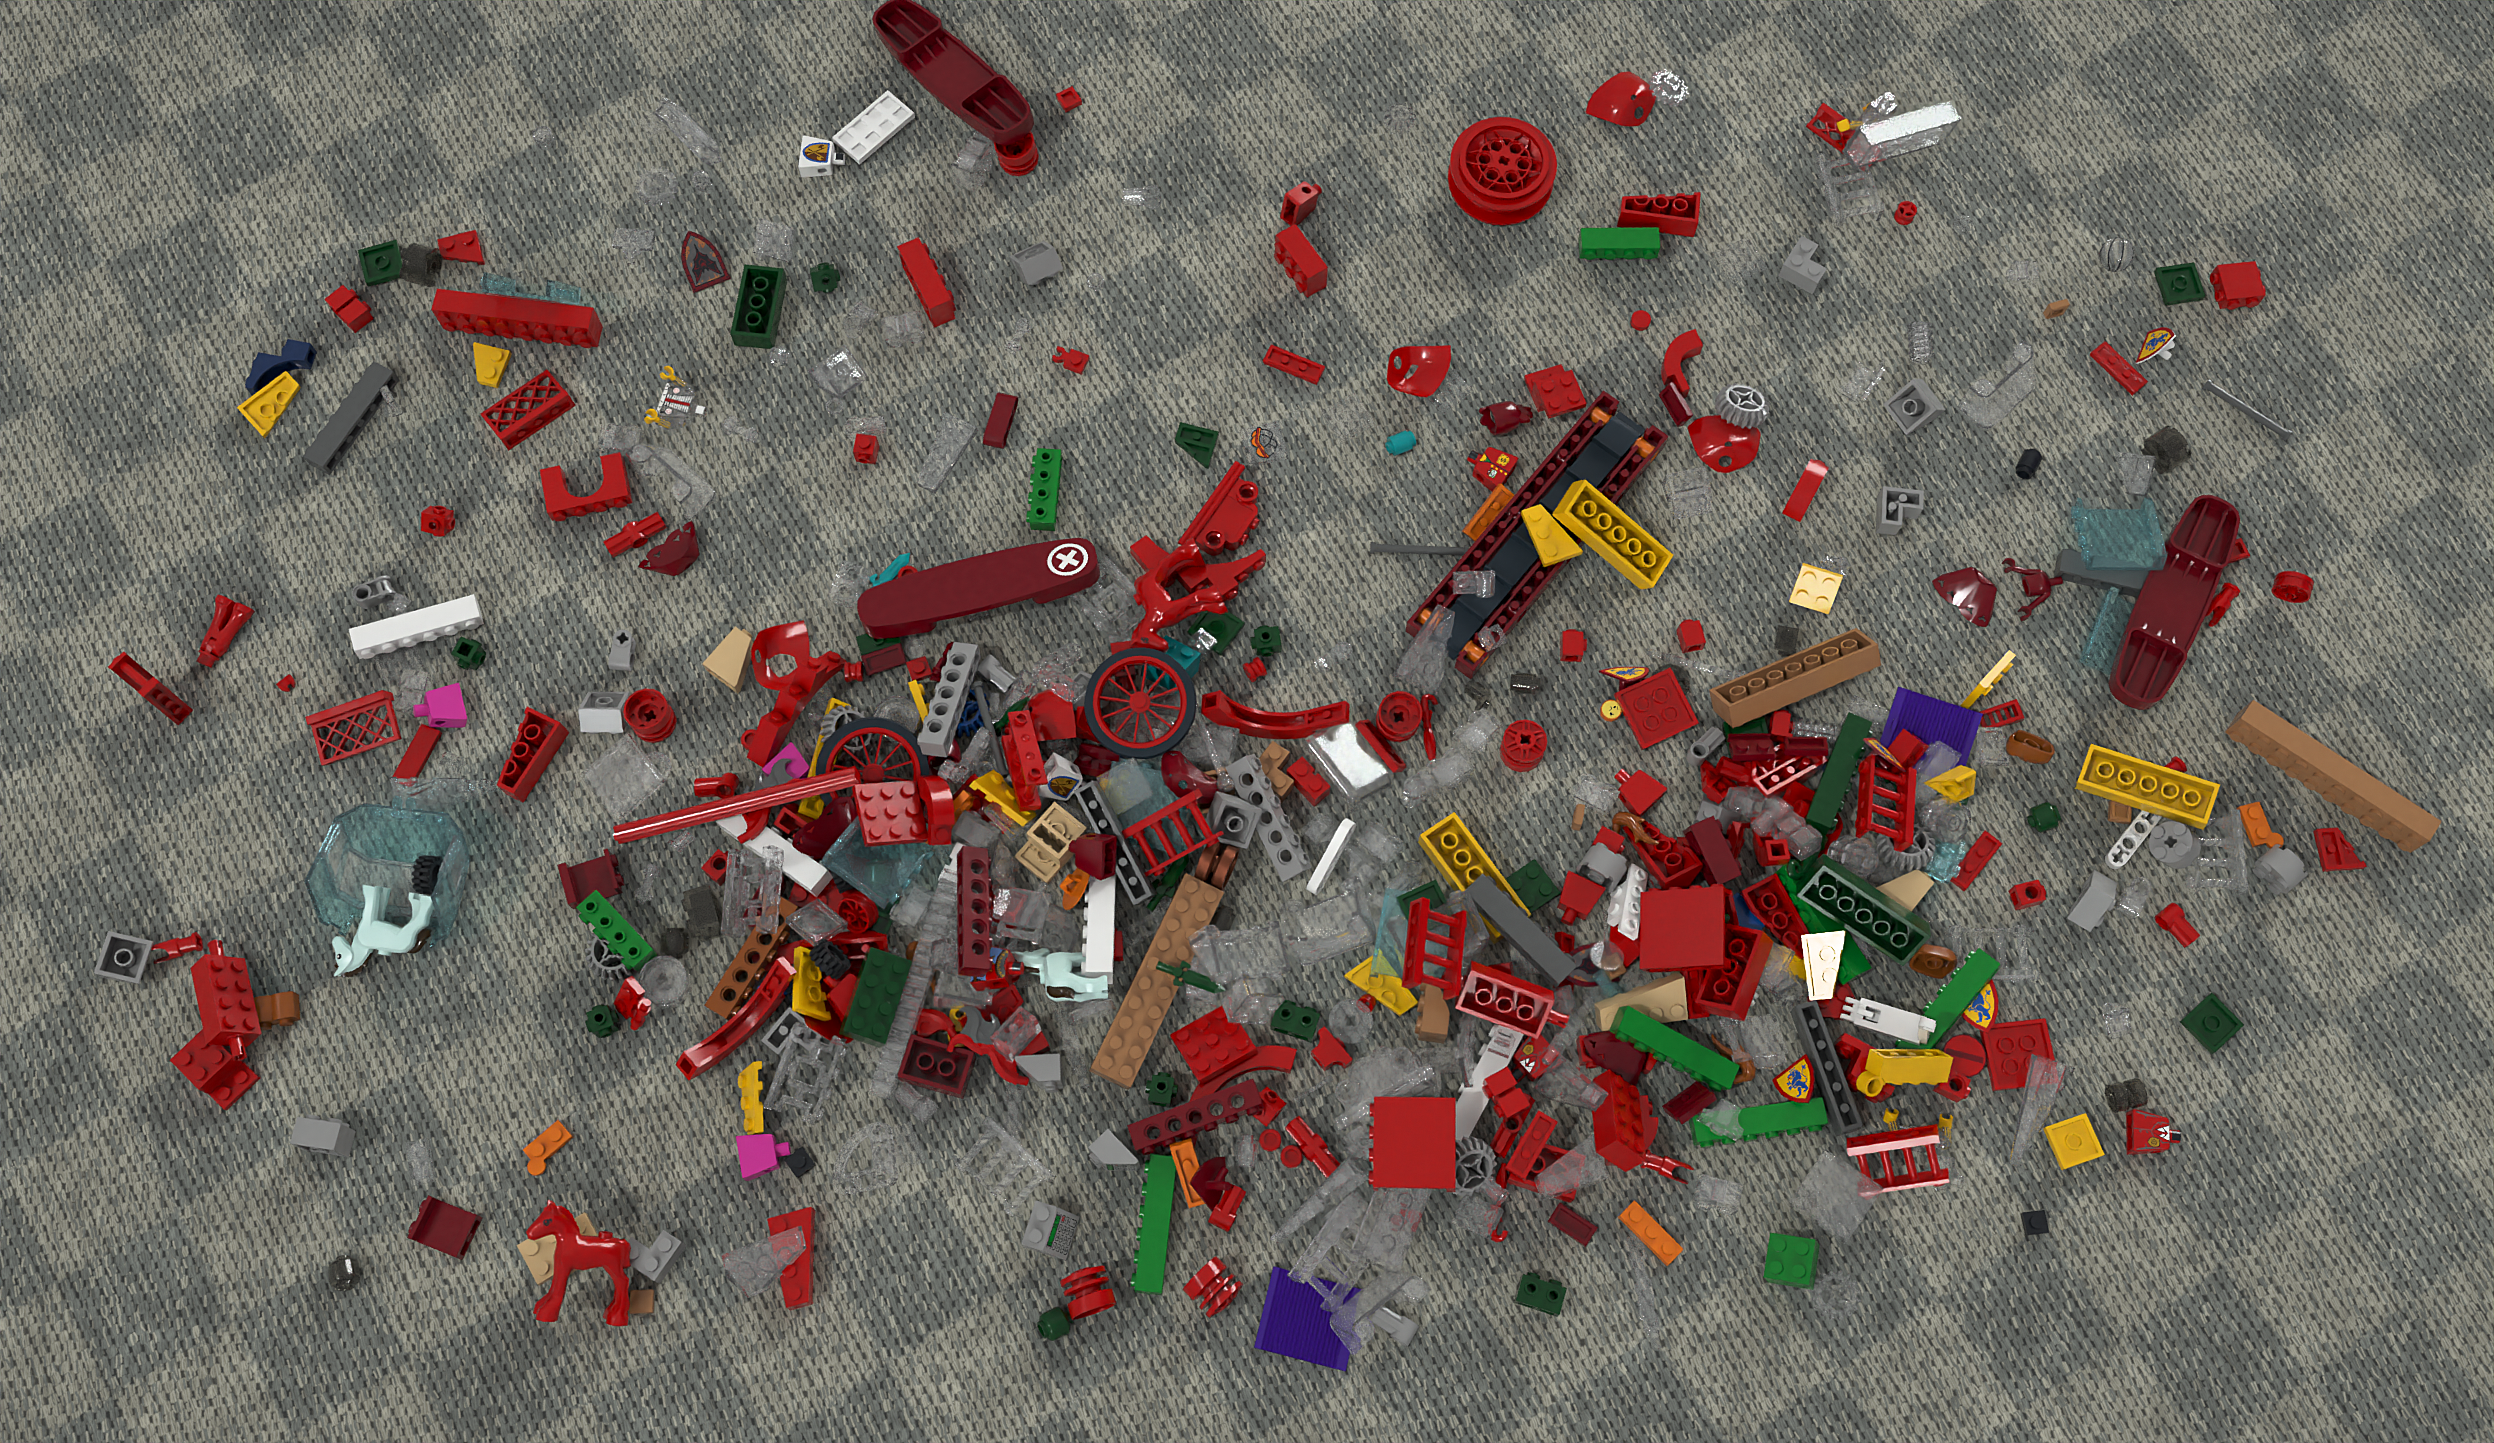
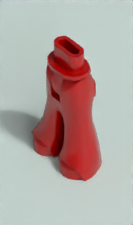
(226, 623)

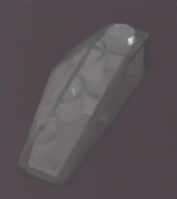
(759, 1263)

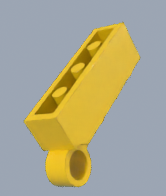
(1902, 1067)

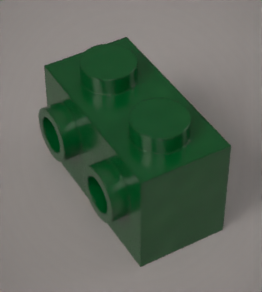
(1295, 1021)
(1540, 1294)

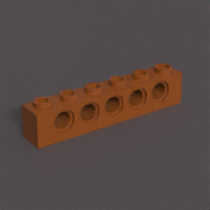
(742, 964)

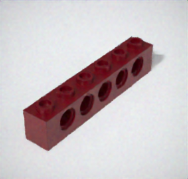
(968, 962)
(1141, 1129)

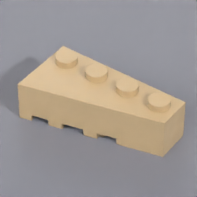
(1660, 1000)

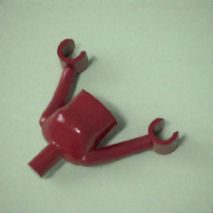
(2033, 584)

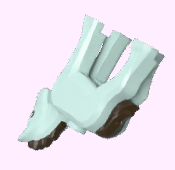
(380, 934)
(1063, 975)

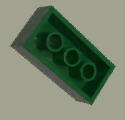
(758, 306)
(875, 997)

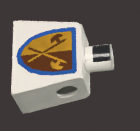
(818, 157)
(1062, 778)

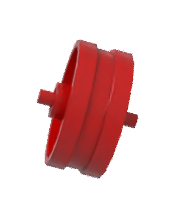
(2292, 586)
(860, 911)

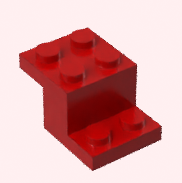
(1555, 391)
(1856, 1050)
(214, 1071)

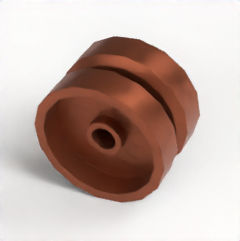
(1217, 864)

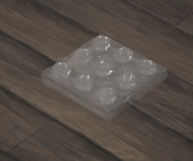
(622, 777)
(1835, 1196)

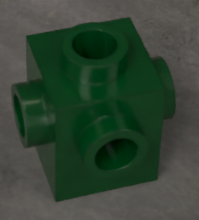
(826, 284)
(1266, 640)
(468, 654)
(607, 1025)
(1161, 1097)

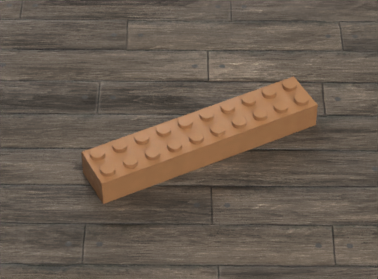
(2333, 777)
(1152, 989)

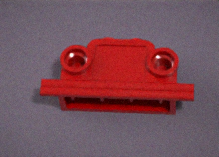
(1226, 515)

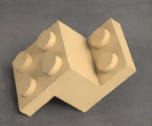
(1049, 843)
(539, 1253)

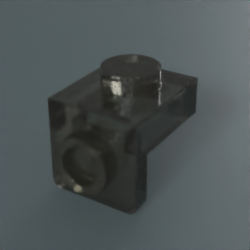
(1786, 640)
(1478, 693)

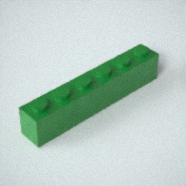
(1853, 962)
(1956, 996)
(1674, 1048)
(1767, 1121)
(1155, 1225)

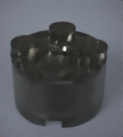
(420, 264)
(2168, 448)

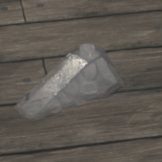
(1425, 656)

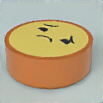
(1610, 710)

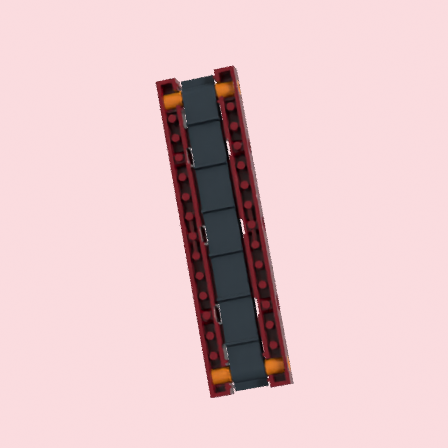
(1593, 450)

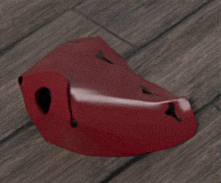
(674, 555)
(1970, 590)
(1182, 771)
(826, 828)
(1618, 1055)

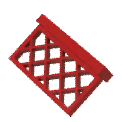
(535, 418)
(354, 709)

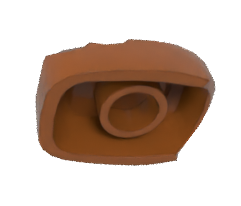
(2029, 747)
(1933, 961)

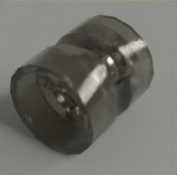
(2126, 1095)

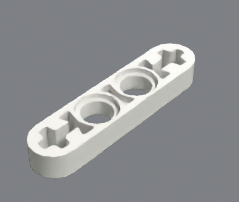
(2136, 838)
(1331, 856)

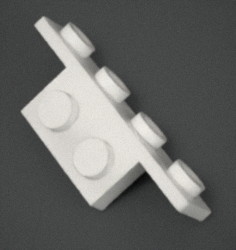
(1625, 902)

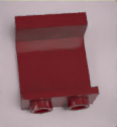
(592, 875)
(444, 1227)

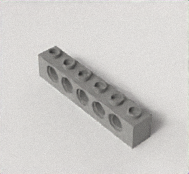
(949, 699)
(1280, 822)

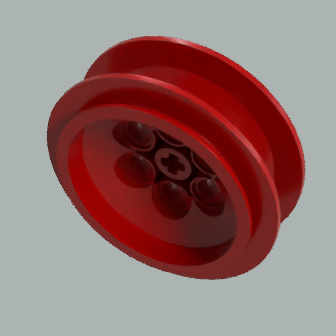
(1497, 199)

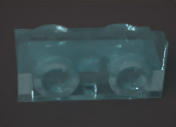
(1945, 861)

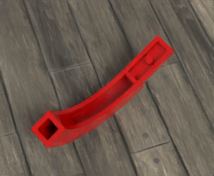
(1272, 725)
(742, 1025)
(1268, 1058)

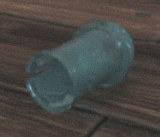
(1604, 982)

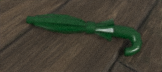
(1018, 706)

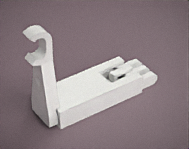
(1889, 1020)

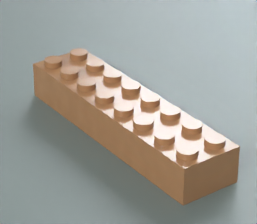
(1795, 677)

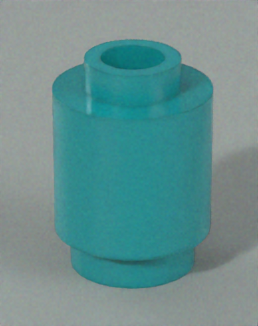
(1400, 442)

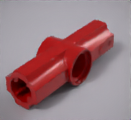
(634, 534)
(1504, 1136)
(1312, 1146)

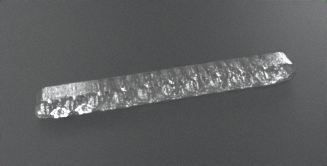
(916, 988)

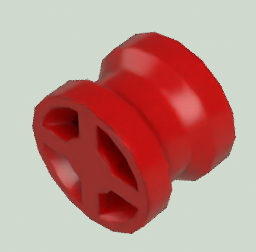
(1904, 208)
(1254, 669)
(854, 671)

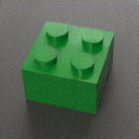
(1791, 1261)

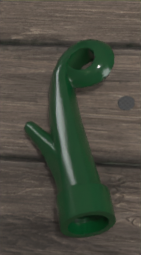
(1796, 870)

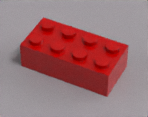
(927, 282)
(1732, 990)
(1619, 1123)

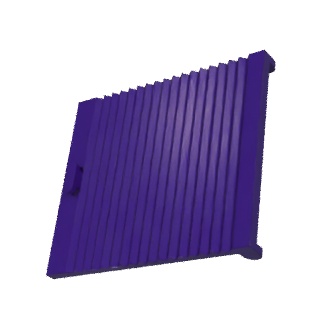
(1931, 722)
(1297, 1325)

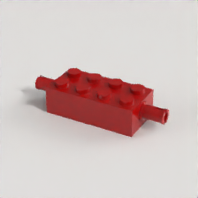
(225, 1000)
(1507, 1000)

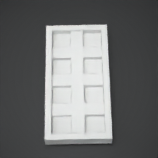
(873, 127)

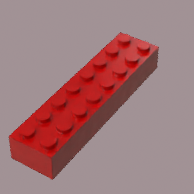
(517, 318)

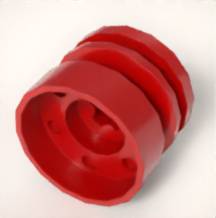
(1018, 158)
(1398, 705)
(650, 715)
(1523, 756)
(1213, 1287)
(1088, 1292)

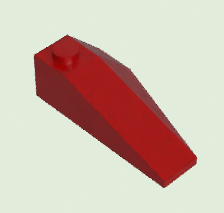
(1668, 860)
(1777, 912)

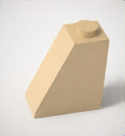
(731, 659)
(1908, 889)

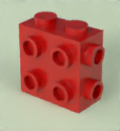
(2237, 285)

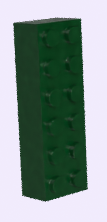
(1863, 910)

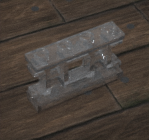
(1124, 593)
(737, 891)
(790, 1067)

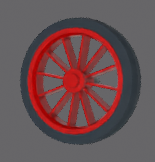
(1140, 703)
(872, 772)

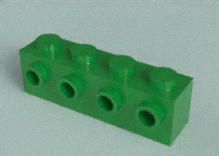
(1619, 243)
(1045, 489)
(616, 931)

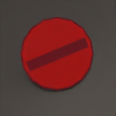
(1967, 1055)

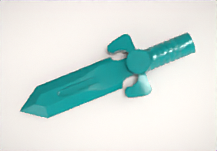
(891, 571)

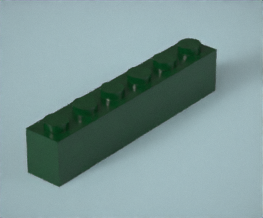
(1837, 773)

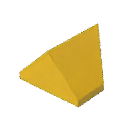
(1955, 783)

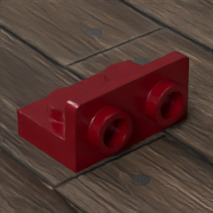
(1094, 759)

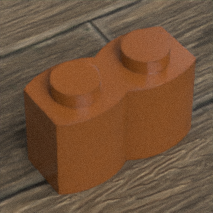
(277, 1009)

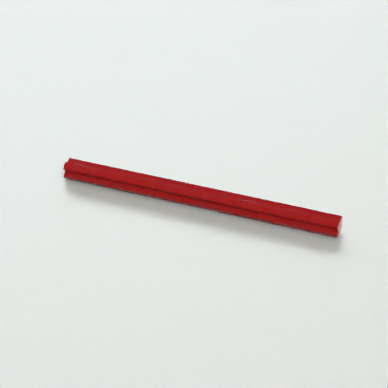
(737, 805)

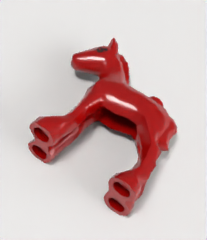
(1157, 603)
(581, 1253)

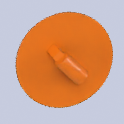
(1074, 887)

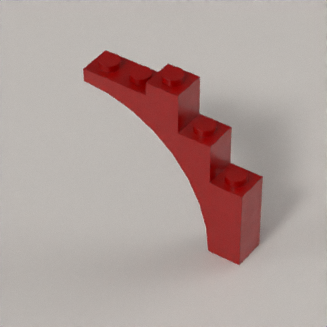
(1196, 578)
(791, 701)

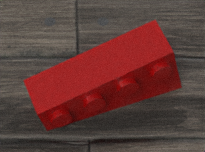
(1670, 213)
(531, 753)
(797, 1277)

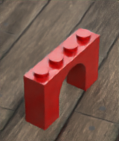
(612, 493)

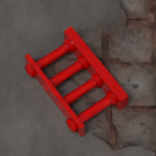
(150, 688)
(1024, 761)
(1903, 798)
(1172, 811)
(1415, 948)
(1903, 1140)

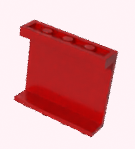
(1683, 929)
(1413, 1143)

